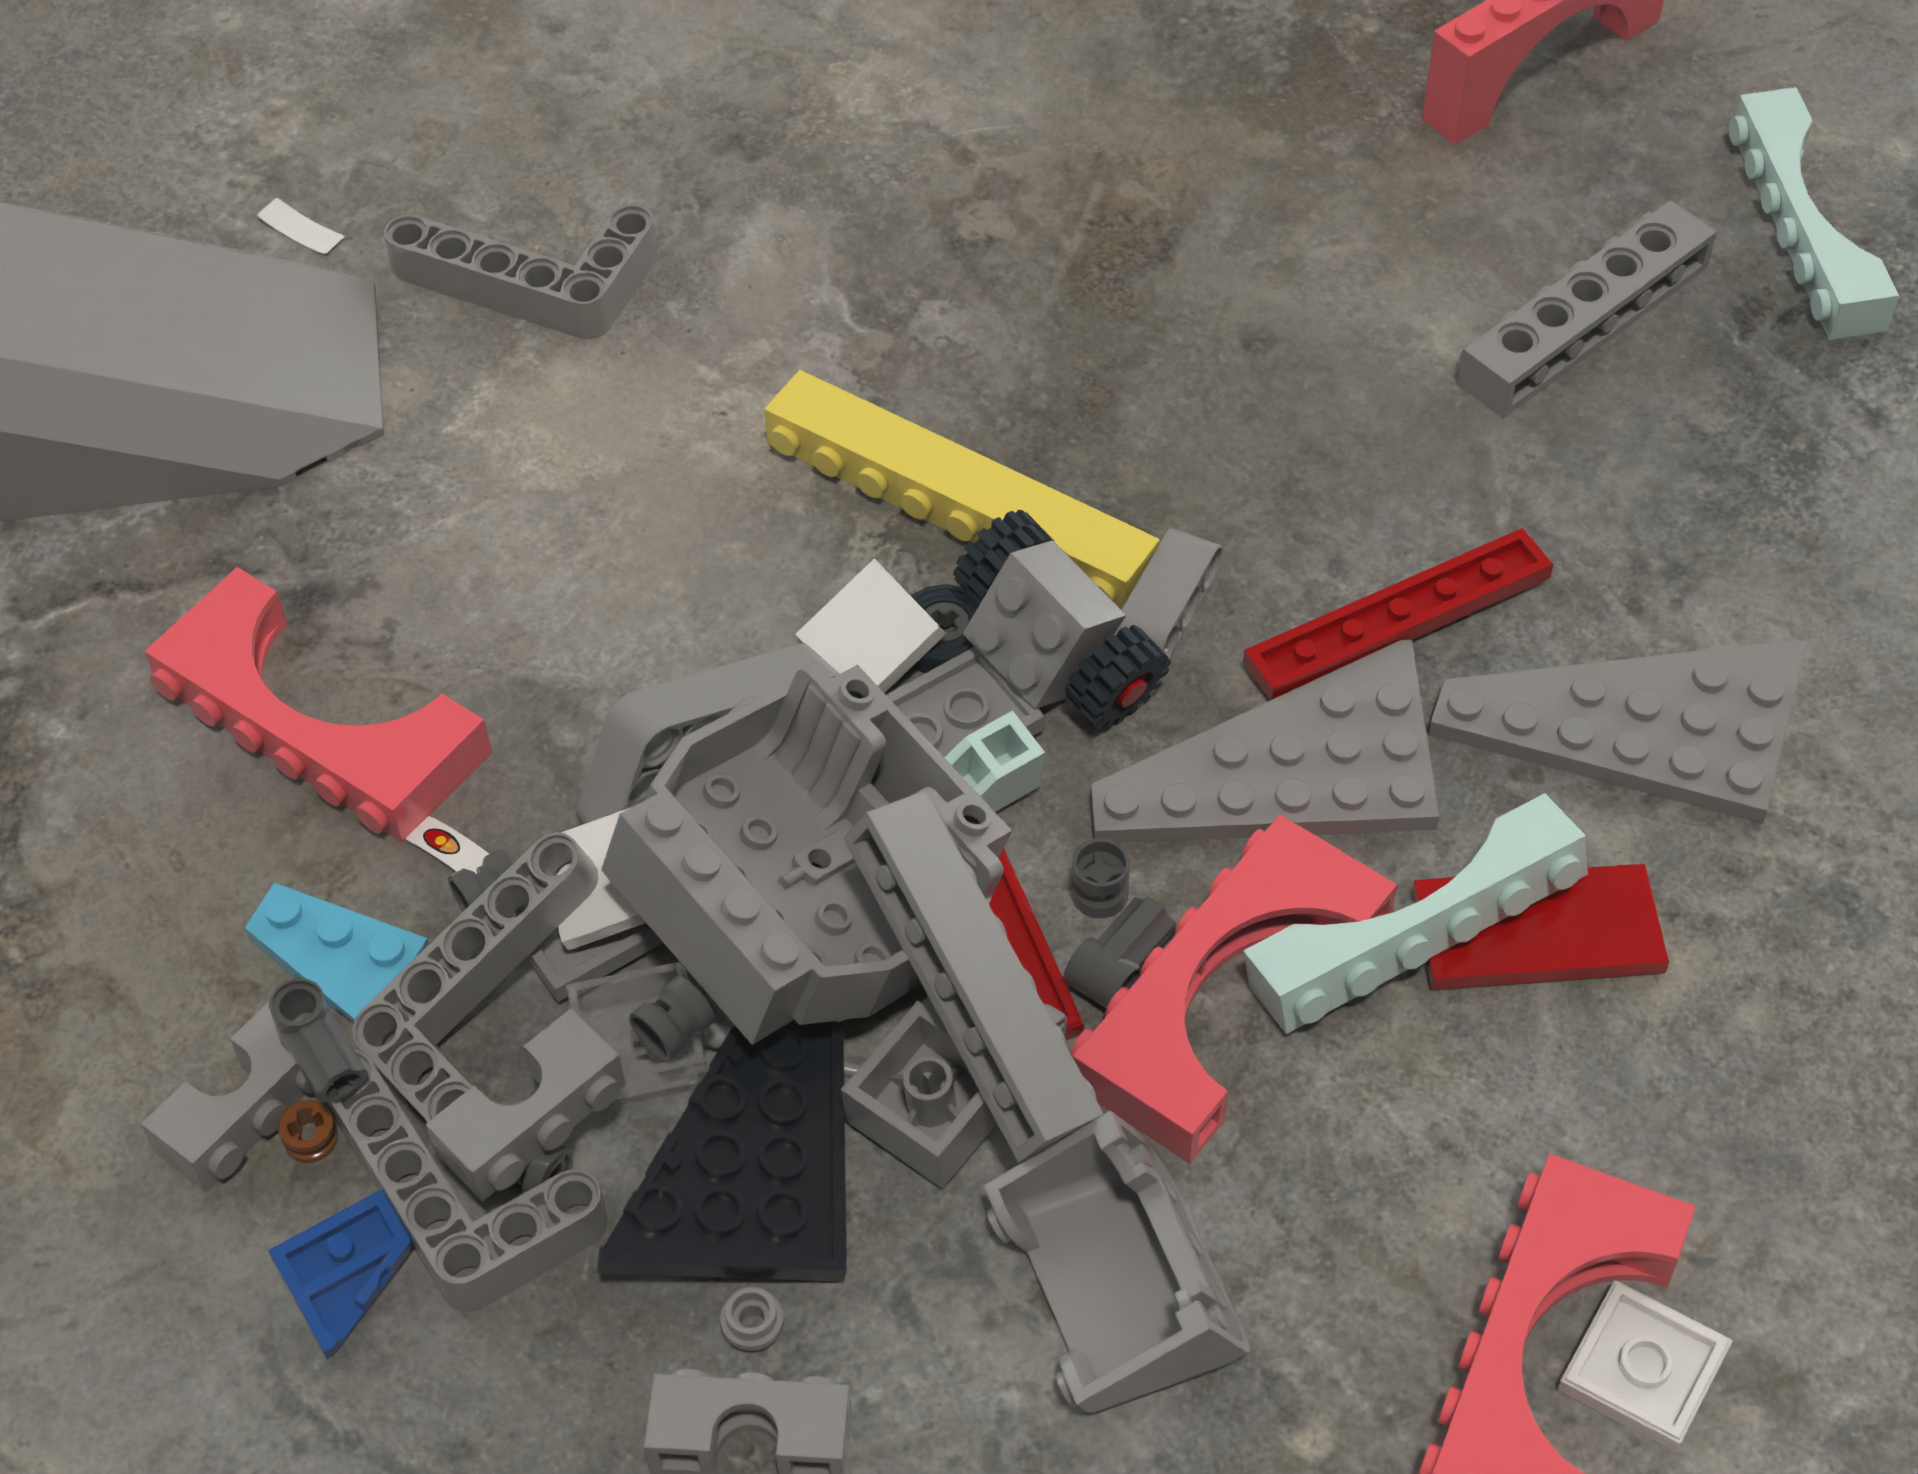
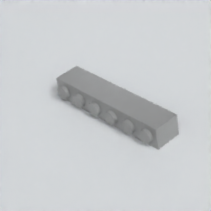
(972, 974)

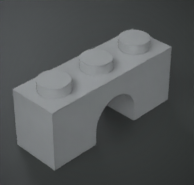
(211, 1134)
(494, 1142)
(698, 1413)

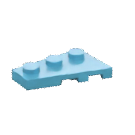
(332, 946)

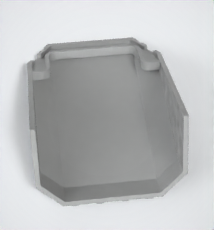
(170, 366)

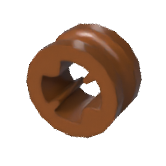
(324, 1134)

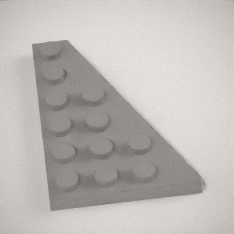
(1666, 724)
(1325, 756)

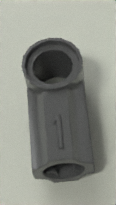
(1116, 958)
(316, 1041)

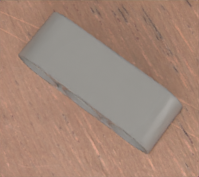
(1172, 588)

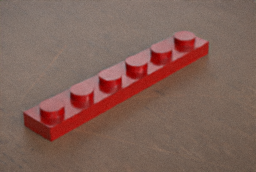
(1398, 613)

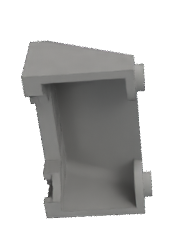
(1117, 1265)

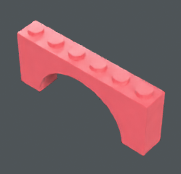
(1486, 44)
(381, 771)
(1142, 1049)
(1575, 1235)

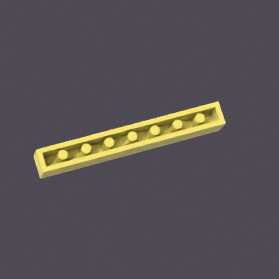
(945, 480)

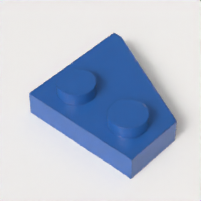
(342, 1267)

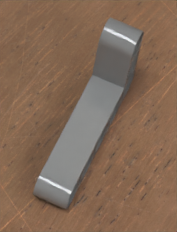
(524, 284)
(652, 721)
(468, 981)
(461, 1240)

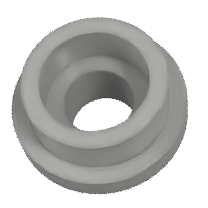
(750, 1302)

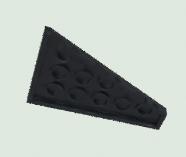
(749, 1170)

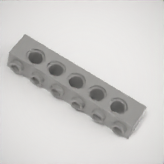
(1585, 308)

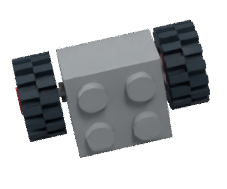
(1054, 625)

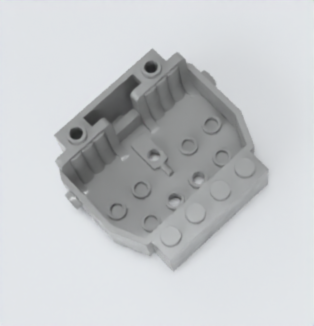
(743, 815)

